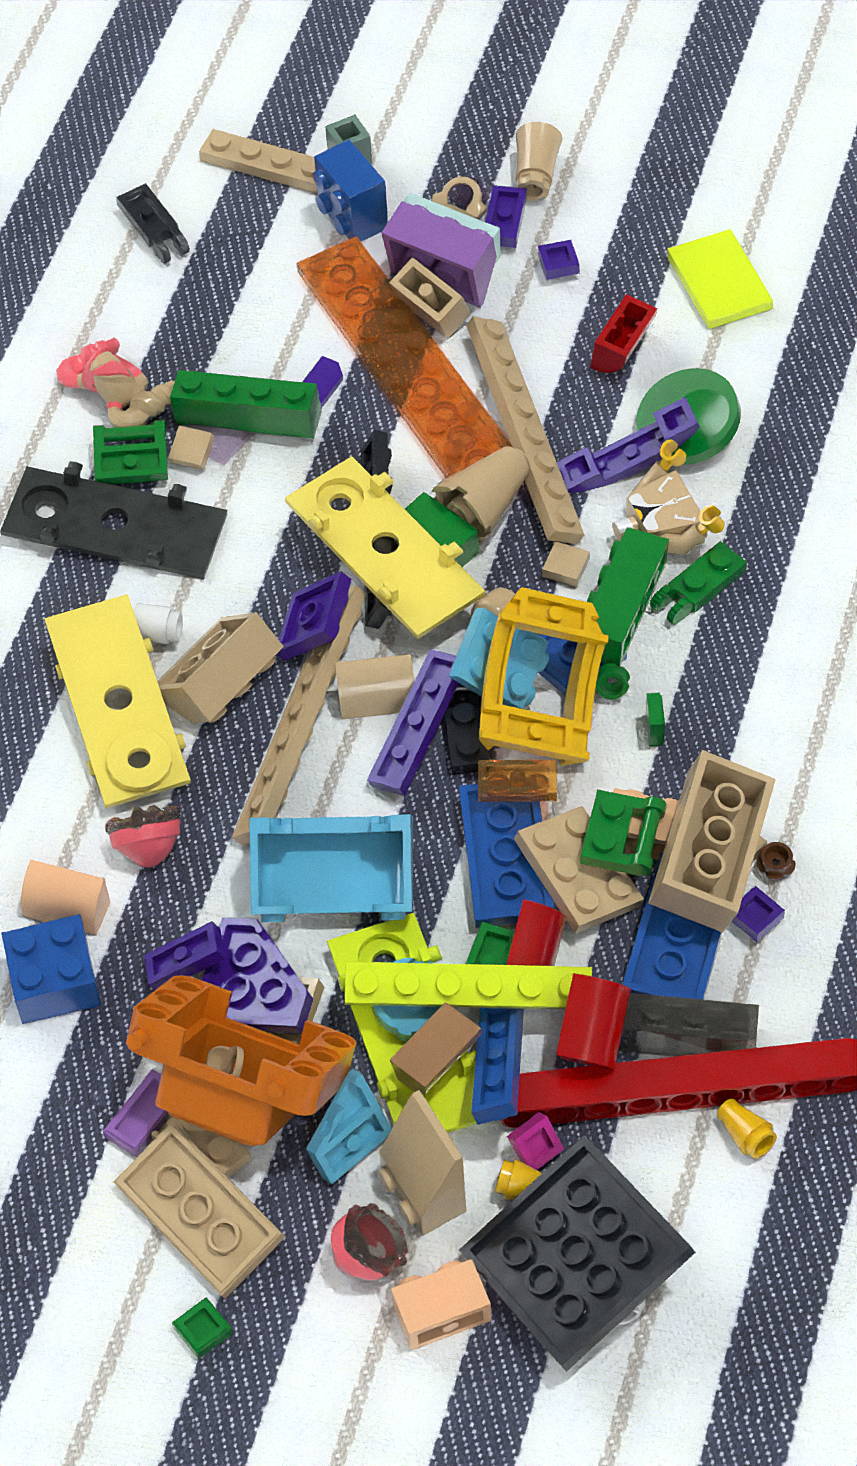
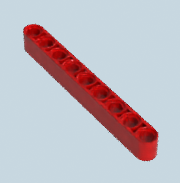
(688, 1082)

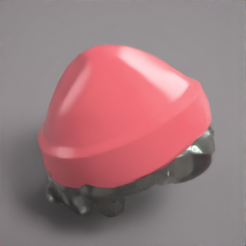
(145, 835)
(368, 1243)

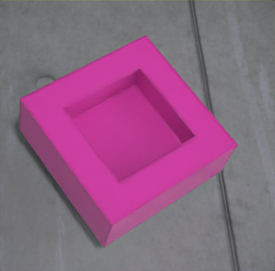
(535, 1141)

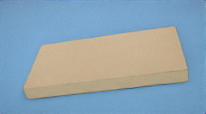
(199, 1210)

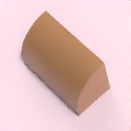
(434, 1048)

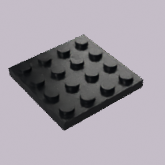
(576, 1252)

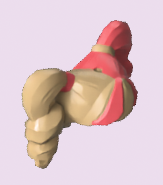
(117, 383)

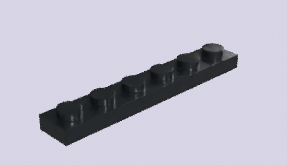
(376, 460)

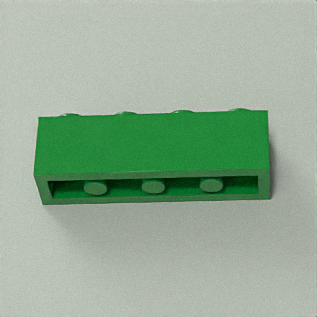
(246, 403)
(627, 588)

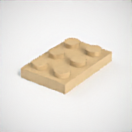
(580, 891)

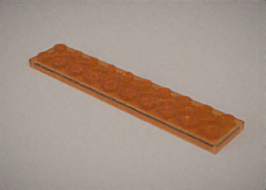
(402, 357)

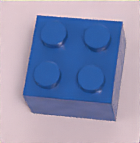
(350, 191)
(50, 969)

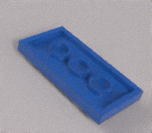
(496, 865)
(671, 954)

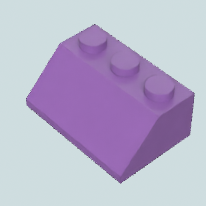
(444, 246)

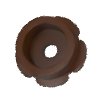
(776, 852)

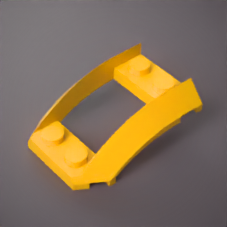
(530, 730)

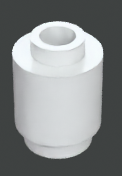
(159, 622)

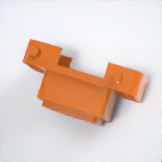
(277, 1075)

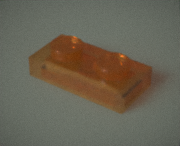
(517, 780)

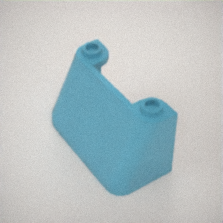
(331, 866)

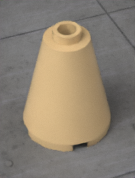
(484, 488)

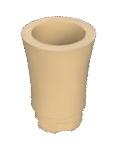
(536, 157)

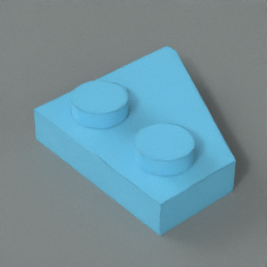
(348, 1129)

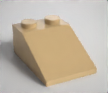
(423, 1167)

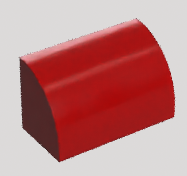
(622, 334)
(537, 935)
(593, 1021)

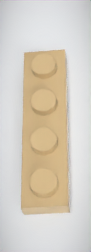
(259, 160)

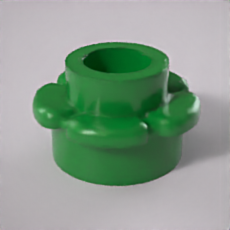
(616, 689)

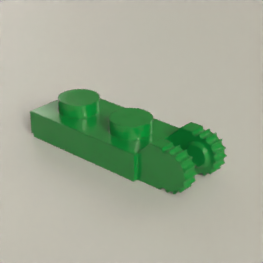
(699, 582)

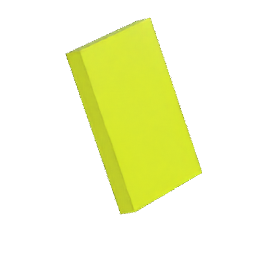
(719, 279)

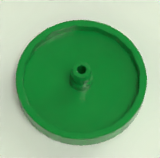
(711, 401)

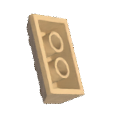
(219, 667)

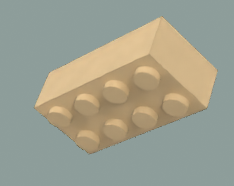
(712, 841)

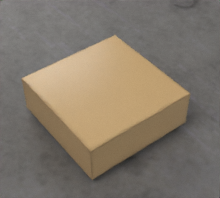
(191, 447)
(566, 564)

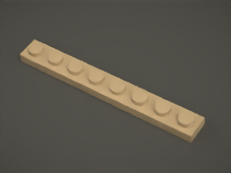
(525, 430)
(297, 721)

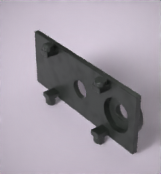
(159, 530)

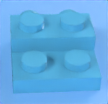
(524, 662)

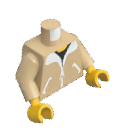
(666, 508)

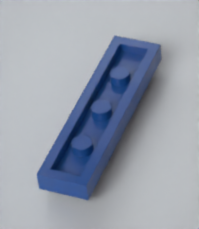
(497, 1064)

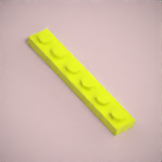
(459, 985)

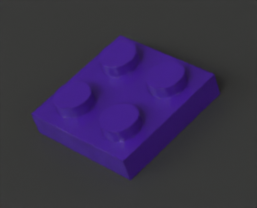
(314, 615)

